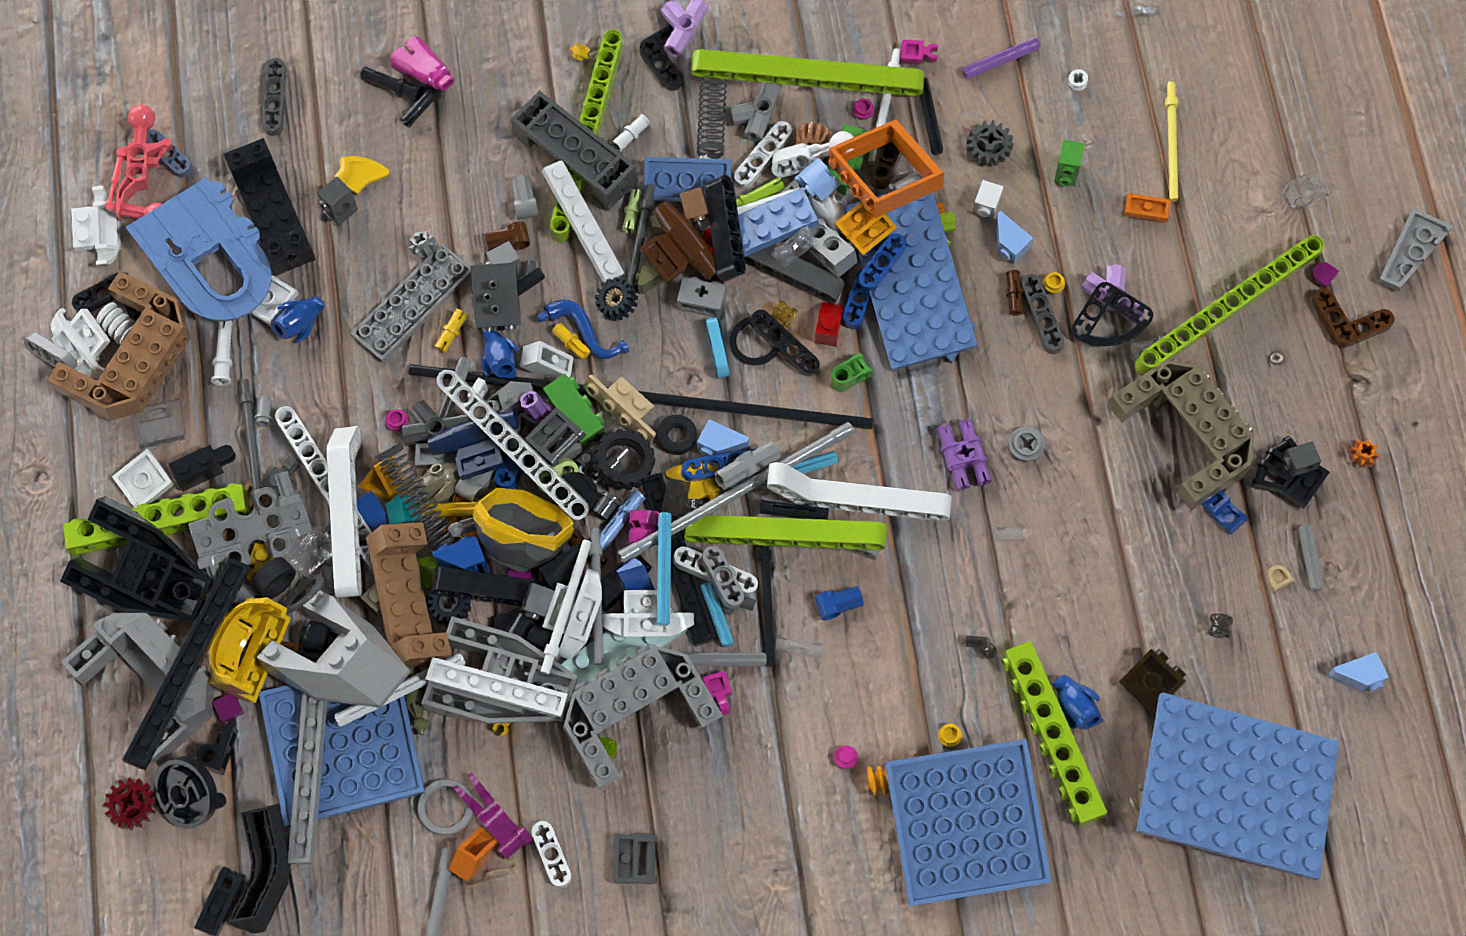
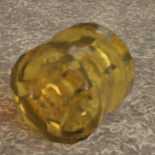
(784, 314)

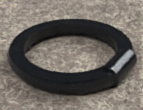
(747, 360)

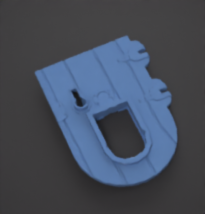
(197, 225)

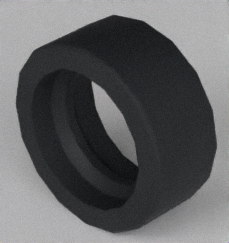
(273, 578)

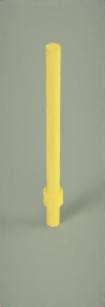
(1171, 104)

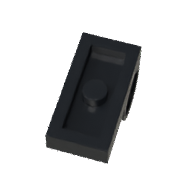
(226, 740)

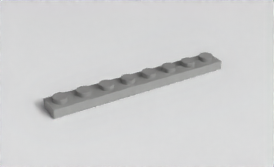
(307, 781)

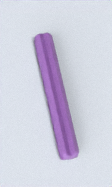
(1001, 58)

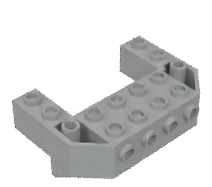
(151, 655)
(627, 690)

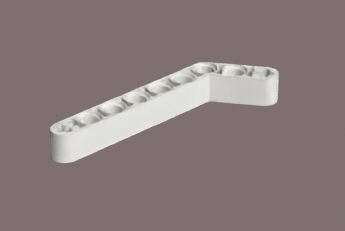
(857, 497)
(343, 511)

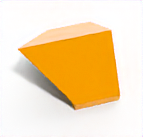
(379, 483)

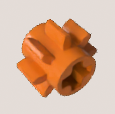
(1364, 453)

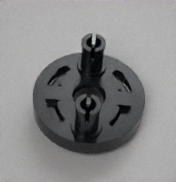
(199, 788)

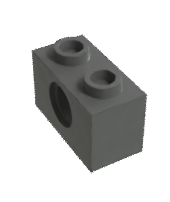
(337, 201)

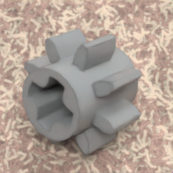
(422, 244)

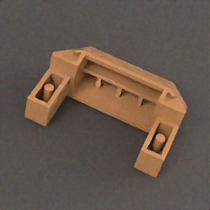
(140, 360)

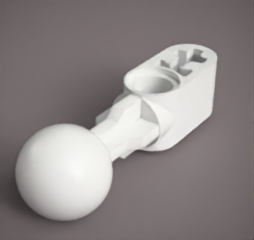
(787, 160)

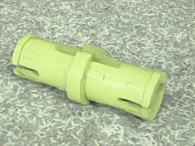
(632, 211)

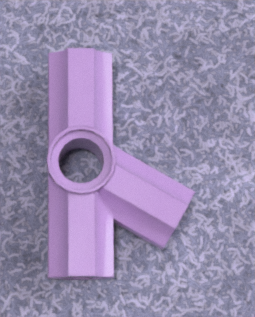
(684, 24)
(1116, 275)

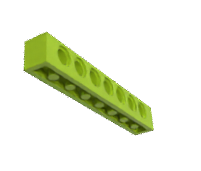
(101, 539)
(1080, 813)

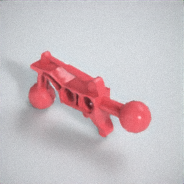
(141, 119)

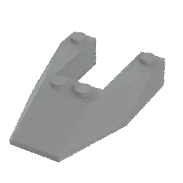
(505, 656)
(353, 669)

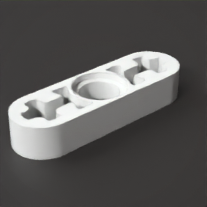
(539, 841)

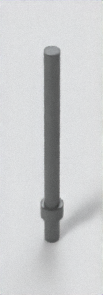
(646, 207)
(246, 402)

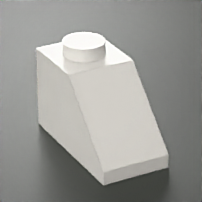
(546, 360)

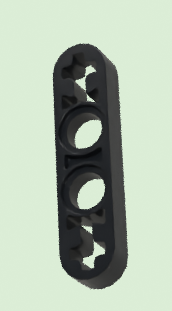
(781, 346)

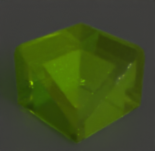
(427, 568)

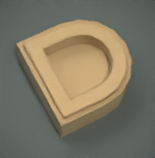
(1278, 578)

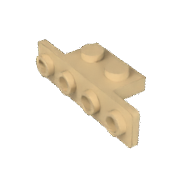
(623, 403)

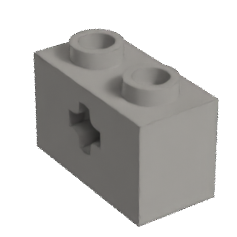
(690, 297)

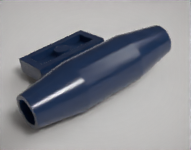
(474, 448)

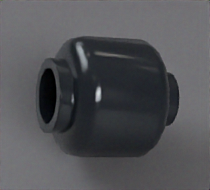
(316, 637)

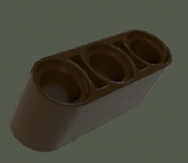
(885, 166)

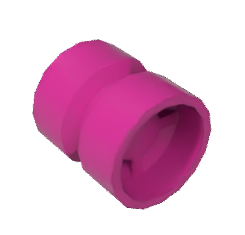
(642, 523)

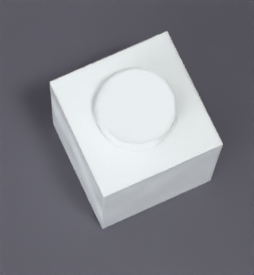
(987, 199)

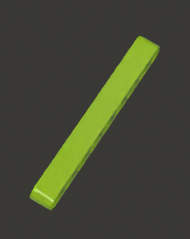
(788, 532)

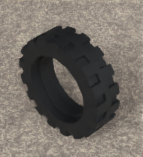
(629, 439)

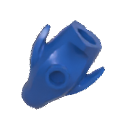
(297, 318)
(499, 355)
(1078, 703)

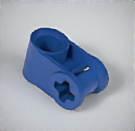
(508, 476)

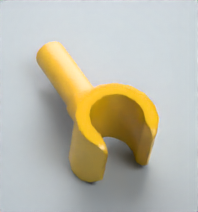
(506, 729)

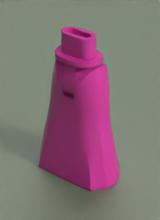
(421, 64)

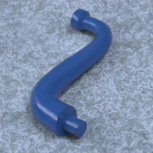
(570, 308)

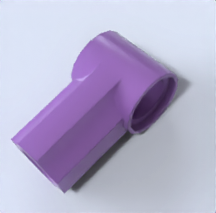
(535, 407)

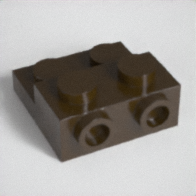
(1152, 677)

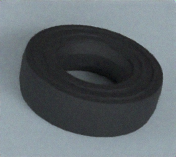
(685, 445)

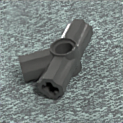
(427, 421)

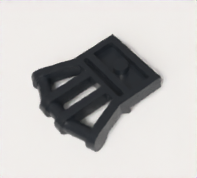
(1298, 488)

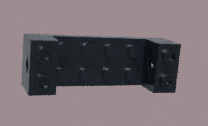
(269, 206)

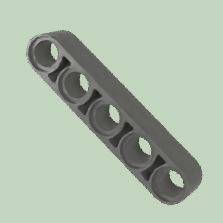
(798, 274)

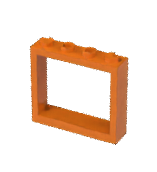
(875, 138)

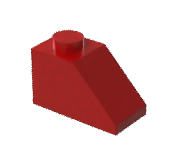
(828, 324)

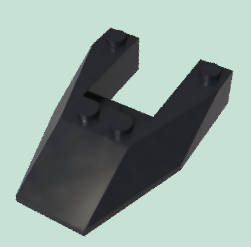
(151, 573)

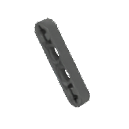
(274, 96)
(1044, 313)

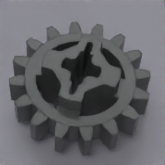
(979, 142)

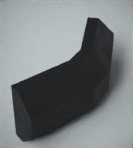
(268, 872)

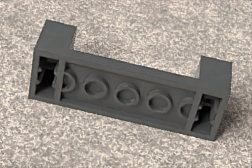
(577, 146)

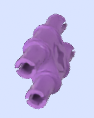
(970, 446)

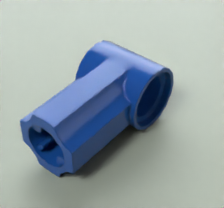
(833, 604)

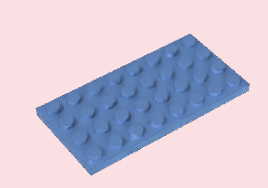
(921, 296)

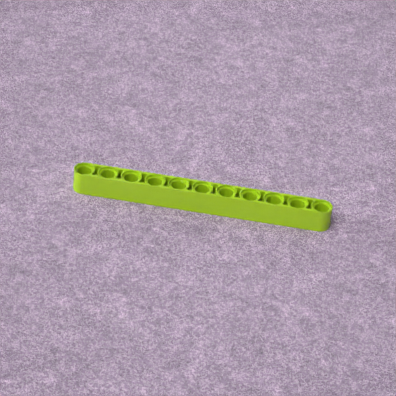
(807, 72)
(592, 107)
(1236, 297)

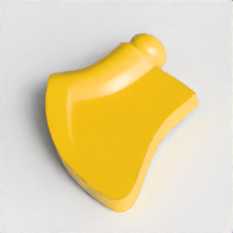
(360, 172)
(698, 489)

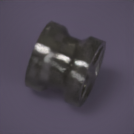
(1220, 625)

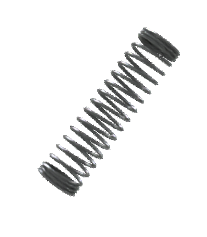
(711, 144)
(389, 453)

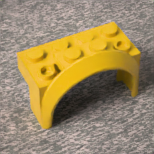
(268, 624)

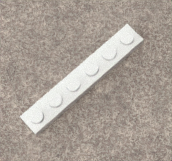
(582, 221)
(497, 687)

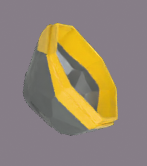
(521, 528)

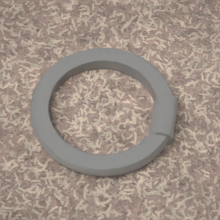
(429, 790)

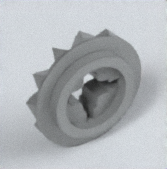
(1026, 434)

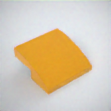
(864, 229)

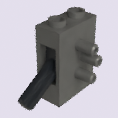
(497, 294)

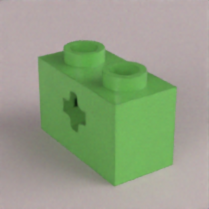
(1069, 163)

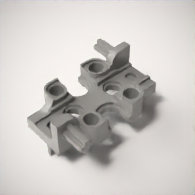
(288, 507)

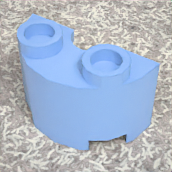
(818, 180)

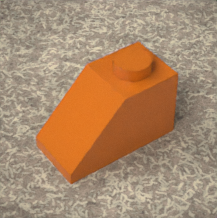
(473, 854)

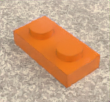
(1147, 207)

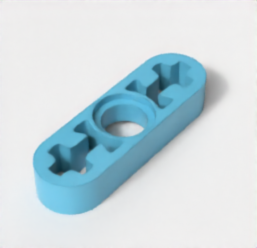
(717, 347)

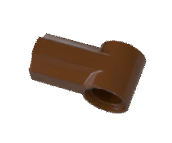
(515, 233)

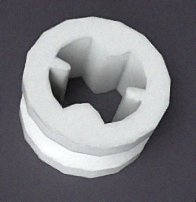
(1078, 86)

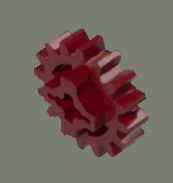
(127, 812)

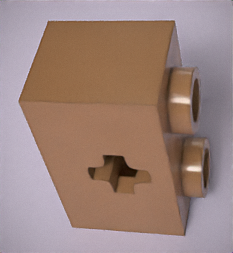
(694, 204)

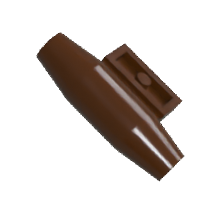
(677, 247)

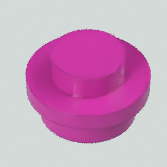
(863, 108)
(396, 419)
(846, 757)

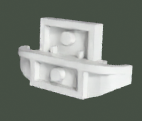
(97, 228)
(82, 339)
(580, 616)
(641, 617)

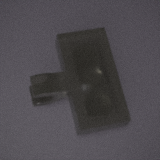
(677, 500)

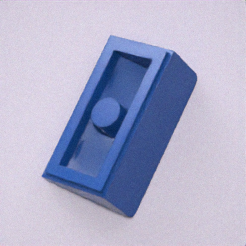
(634, 576)

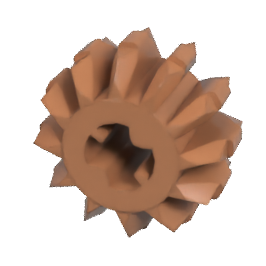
(813, 134)

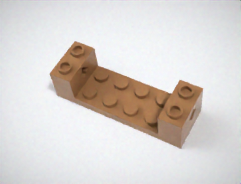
(402, 594)

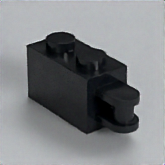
(201, 465)

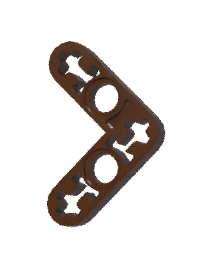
(1349, 328)

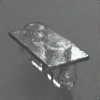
(794, 246)

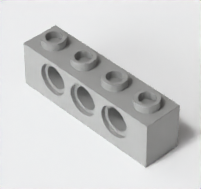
(832, 250)

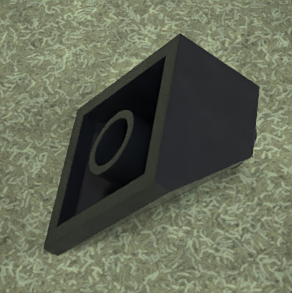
(560, 568)

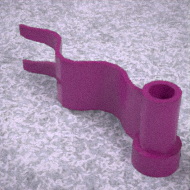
(496, 820)

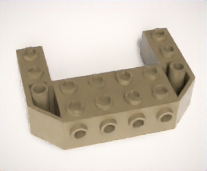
(1207, 415)

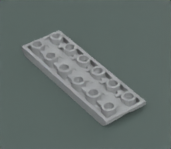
(412, 302)

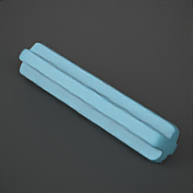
(717, 614)

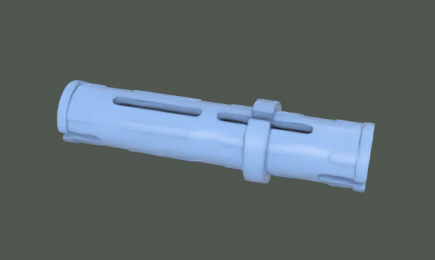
(620, 518)

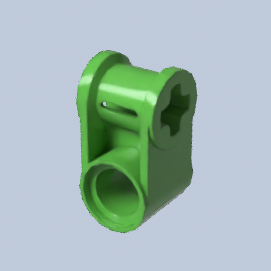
(854, 370)

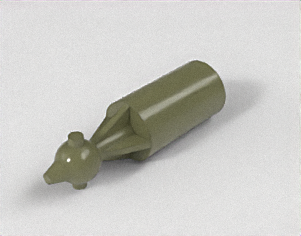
(413, 703)

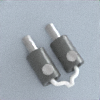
(585, 460)

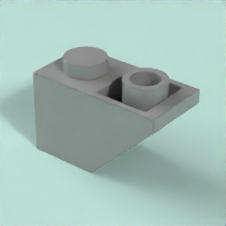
(509, 397)

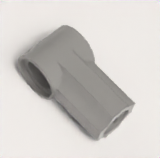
(524, 201)
(474, 488)

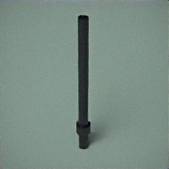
(765, 557)

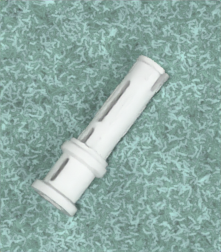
(222, 361)

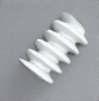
(115, 322)

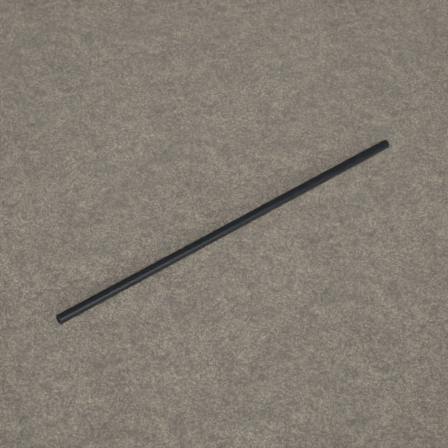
(672, 400)

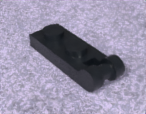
(219, 902)

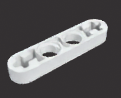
(760, 153)
(691, 554)

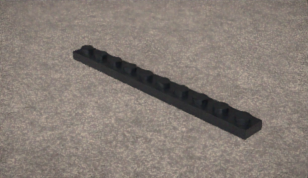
(186, 664)

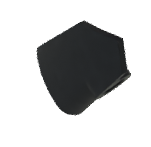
(527, 628)

